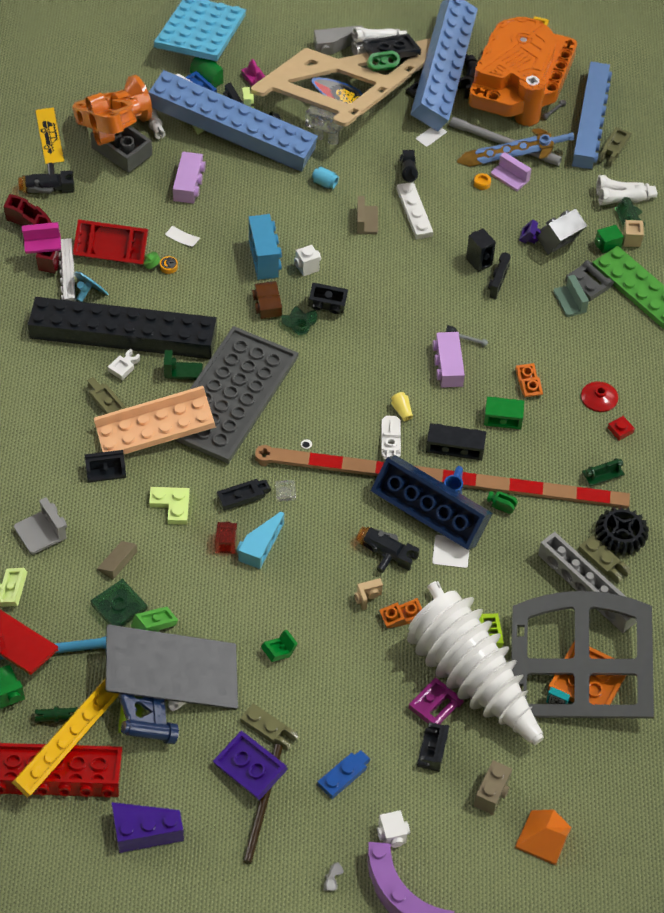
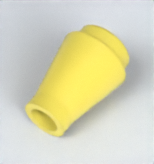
(402, 405)

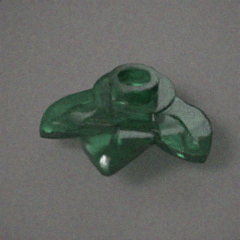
(299, 320)

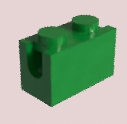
(504, 413)

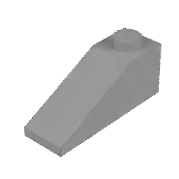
(333, 40)

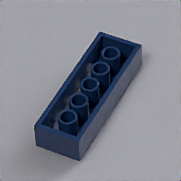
(431, 502)

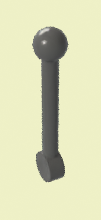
(562, 103)

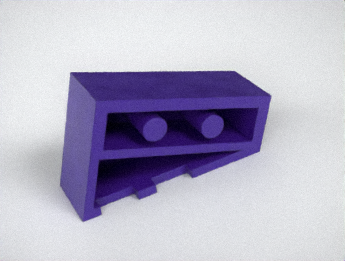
(146, 826)

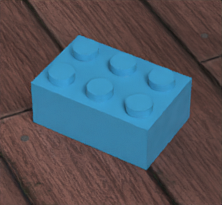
(264, 246)

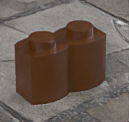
(268, 300)

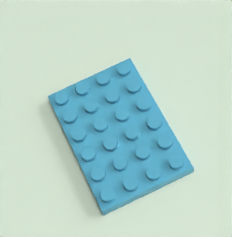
(200, 28)

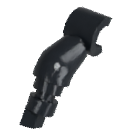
(467, 81)
(408, 163)

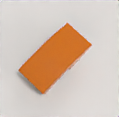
(528, 380)
(400, 615)

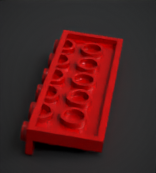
(81, 772)

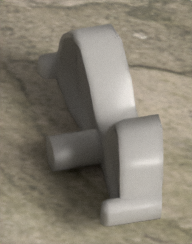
(330, 882)

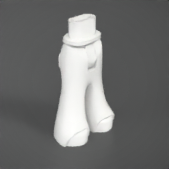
(360, 34)
(614, 191)

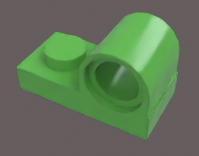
(154, 620)

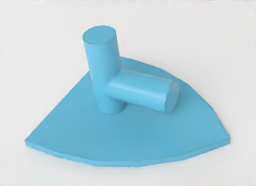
(85, 285)

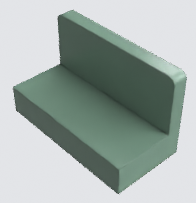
(572, 297)

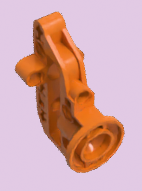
(114, 110)

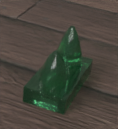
(628, 211)

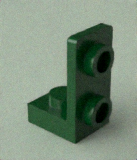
(180, 370)

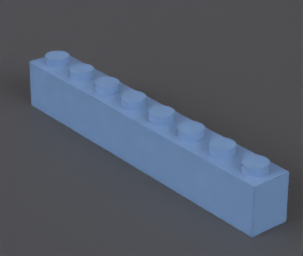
(591, 115)

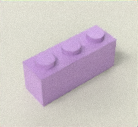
(188, 177)
(448, 359)

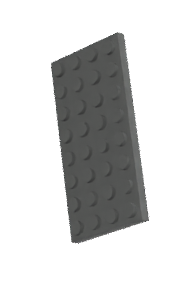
(238, 389)

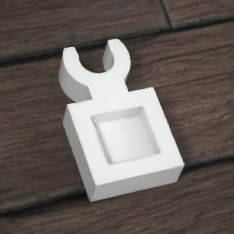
(123, 366)

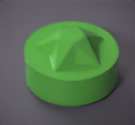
(151, 260)

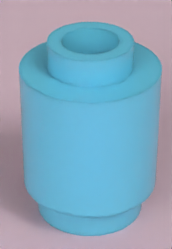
(325, 177)

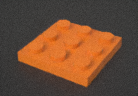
(601, 687)

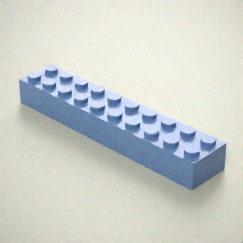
(444, 63)
(232, 120)

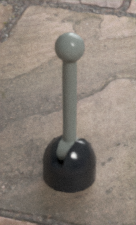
(484, 342)

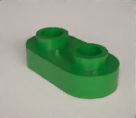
(381, 59)

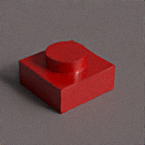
(621, 428)

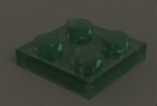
(118, 604)

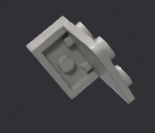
(42, 528)

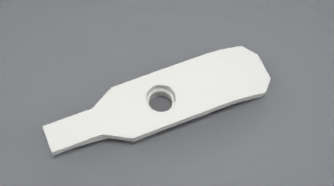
(391, 434)

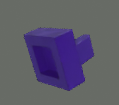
(530, 232)

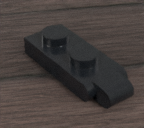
(243, 493)

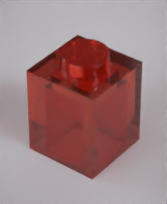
(226, 537)

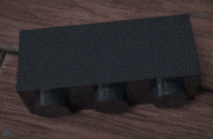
(456, 441)

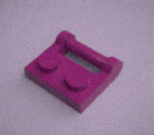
(431, 698)

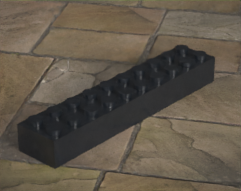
(122, 327)

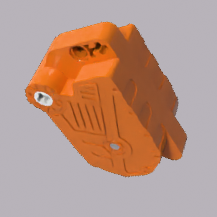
(521, 70)

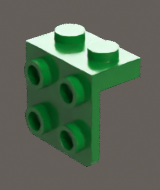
(10, 689)

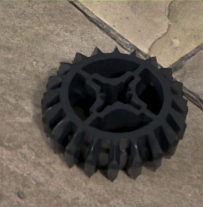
(622, 524)

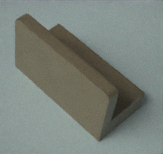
(366, 217)

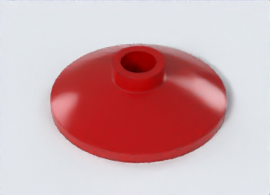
(598, 402)

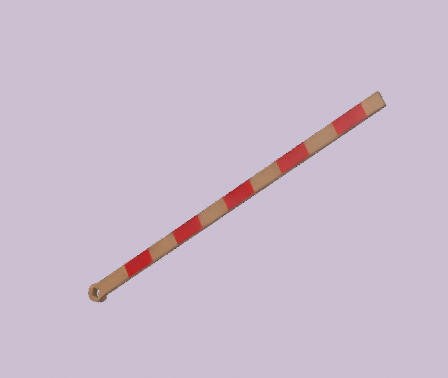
(470, 480)

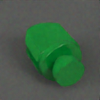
(502, 501)

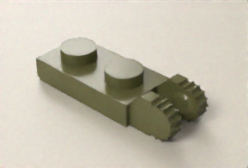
(614, 145)
(603, 559)
(268, 726)

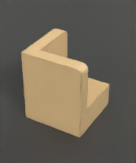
(633, 233)

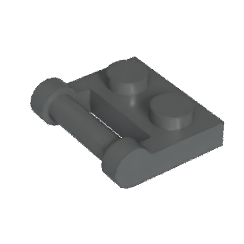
(590, 286)

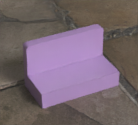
(511, 172)

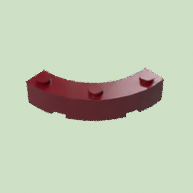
(24, 213)

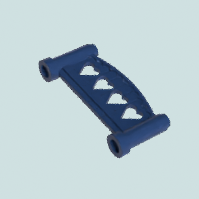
(150, 726)

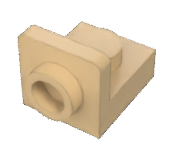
(366, 590)

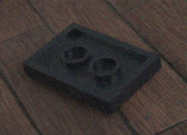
(402, 44)

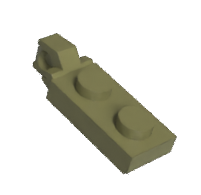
(104, 397)

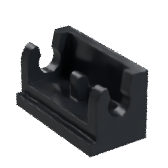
(105, 466)
(433, 746)

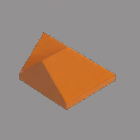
(544, 835)

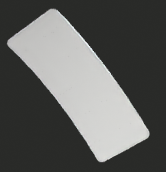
(181, 236)

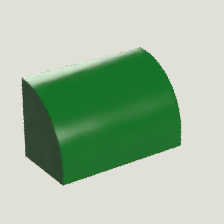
(208, 69)

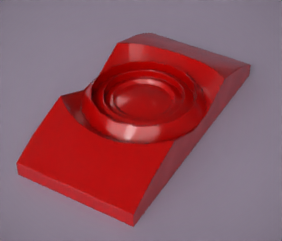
(110, 242)

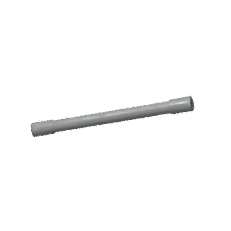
(465, 126)

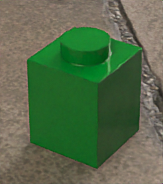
(608, 238)

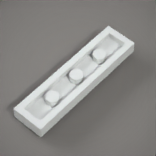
(414, 210)

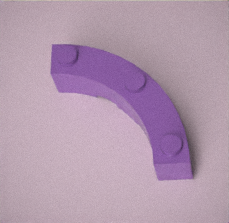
(389, 886)

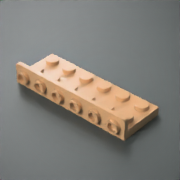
(155, 421)

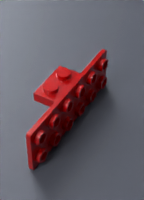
(23, 645)

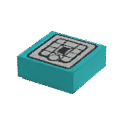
(557, 697)

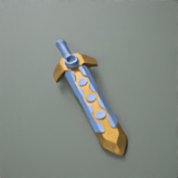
(541, 142)

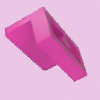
(41, 238)

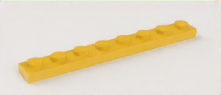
(64, 740)

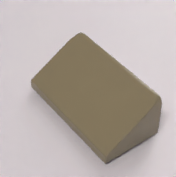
(118, 559)

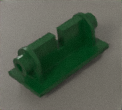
(604, 472)

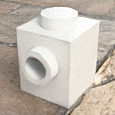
(307, 260)
(393, 829)

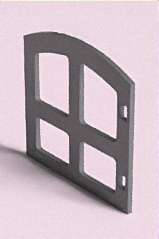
(581, 665)

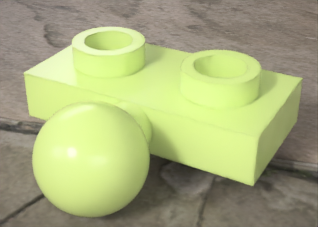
(12, 586)

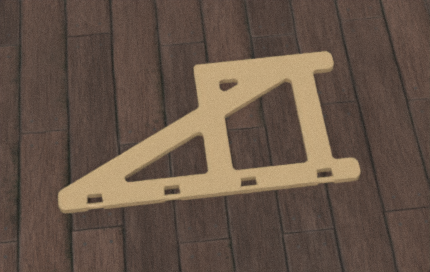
(297, 69)

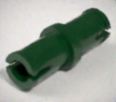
(56, 714)

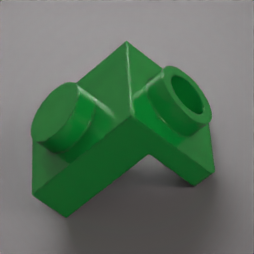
(280, 647)

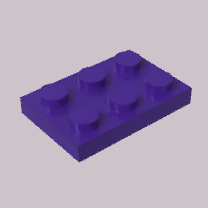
(250, 765)

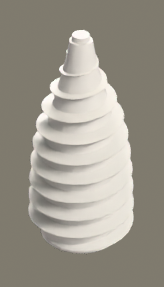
(471, 660)

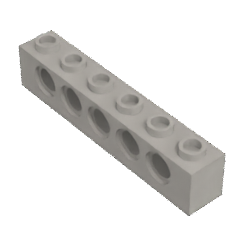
(580, 575)

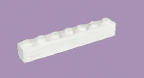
(67, 270)

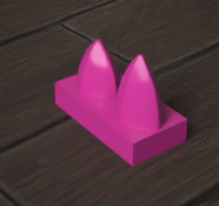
(252, 73)

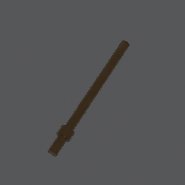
(259, 816)

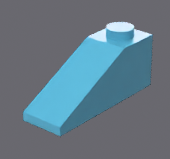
(260, 541)

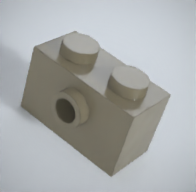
(493, 787)

